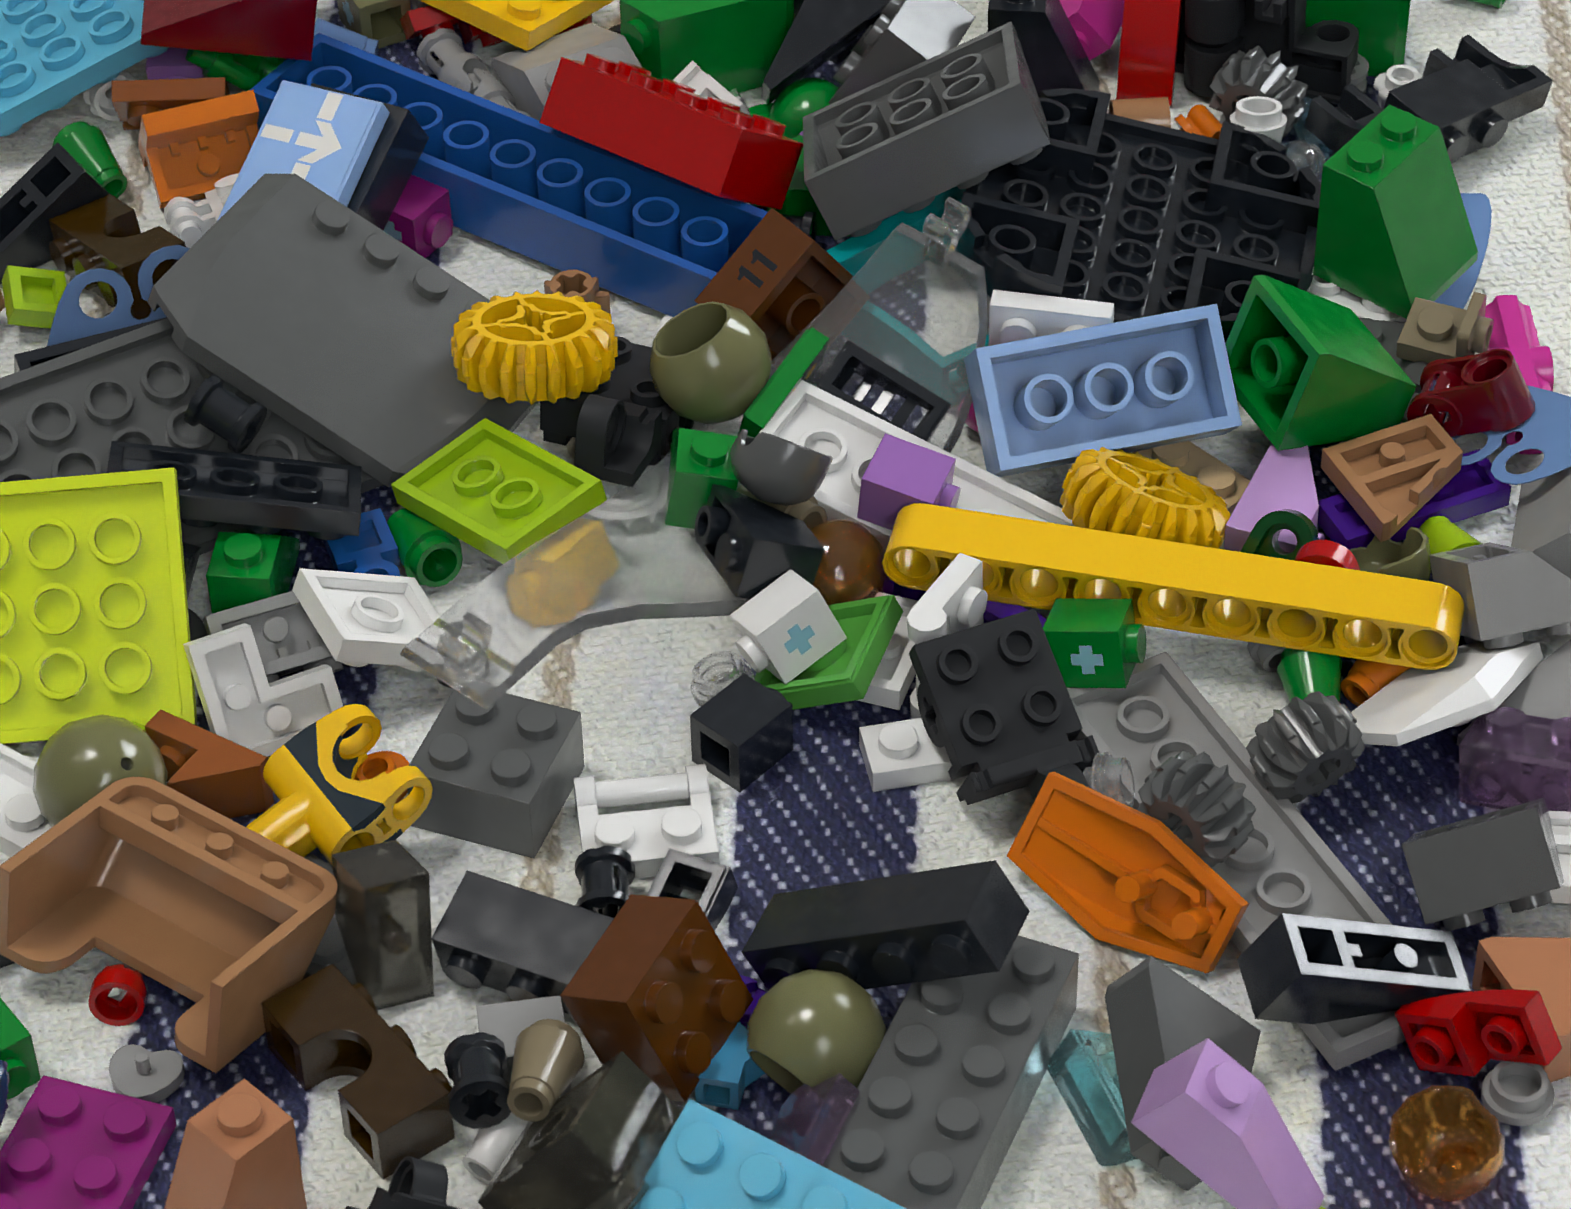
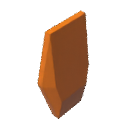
(1126, 876)

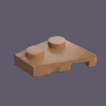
(1393, 471)

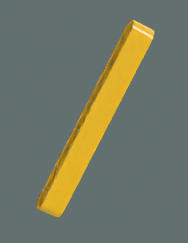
(1186, 585)

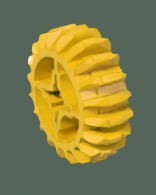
(534, 347)
(1142, 499)

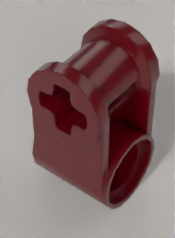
(1476, 391)

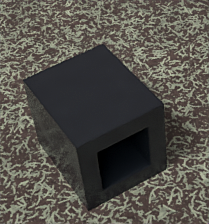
(742, 732)

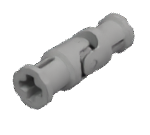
(456, 63)

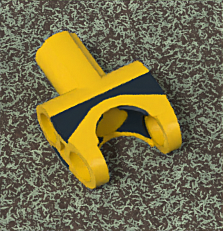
(321, 799)

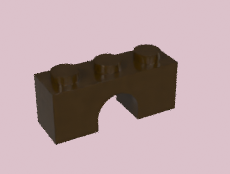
(108, 238)
(334, 1030)

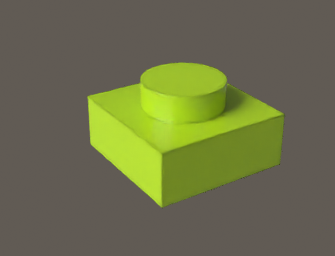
(32, 295)

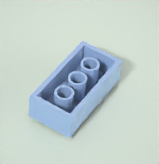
(1102, 387)

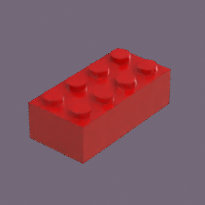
(672, 130)

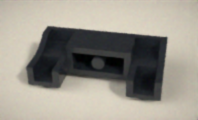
(1463, 96)

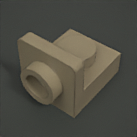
(1444, 331)

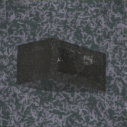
(386, 921)

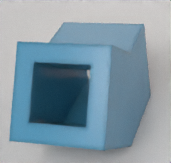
(728, 1073)

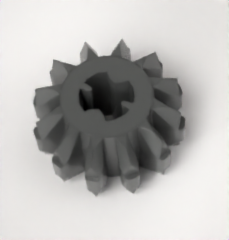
(1261, 76)
(1305, 747)
(1199, 805)

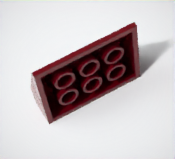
(232, 26)

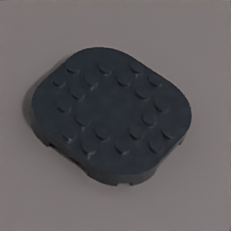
(1143, 214)

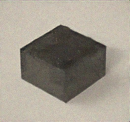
(588, 1146)

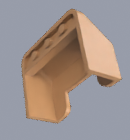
(176, 900)

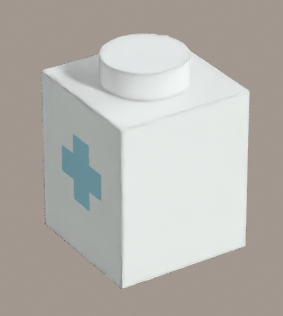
(786, 627)

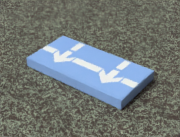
(316, 136)

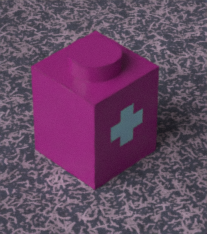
(421, 217)

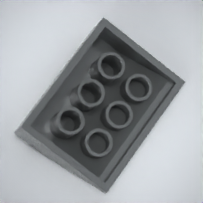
(923, 133)

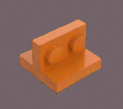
(197, 144)

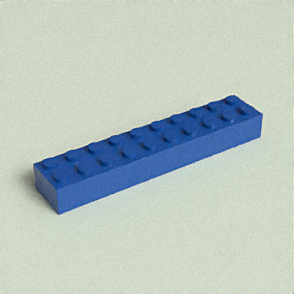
(543, 187)

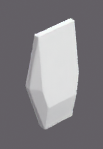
(1451, 696)

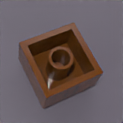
(778, 280)
(659, 992)

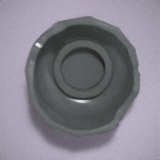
(777, 468)

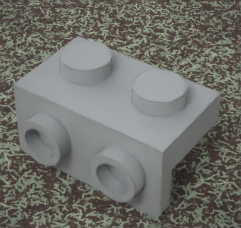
(282, 634)

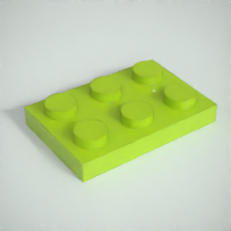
(497, 491)

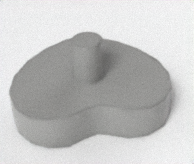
(146, 1073)

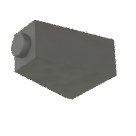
(1151, 1021)

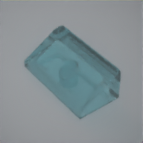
(1089, 1084)

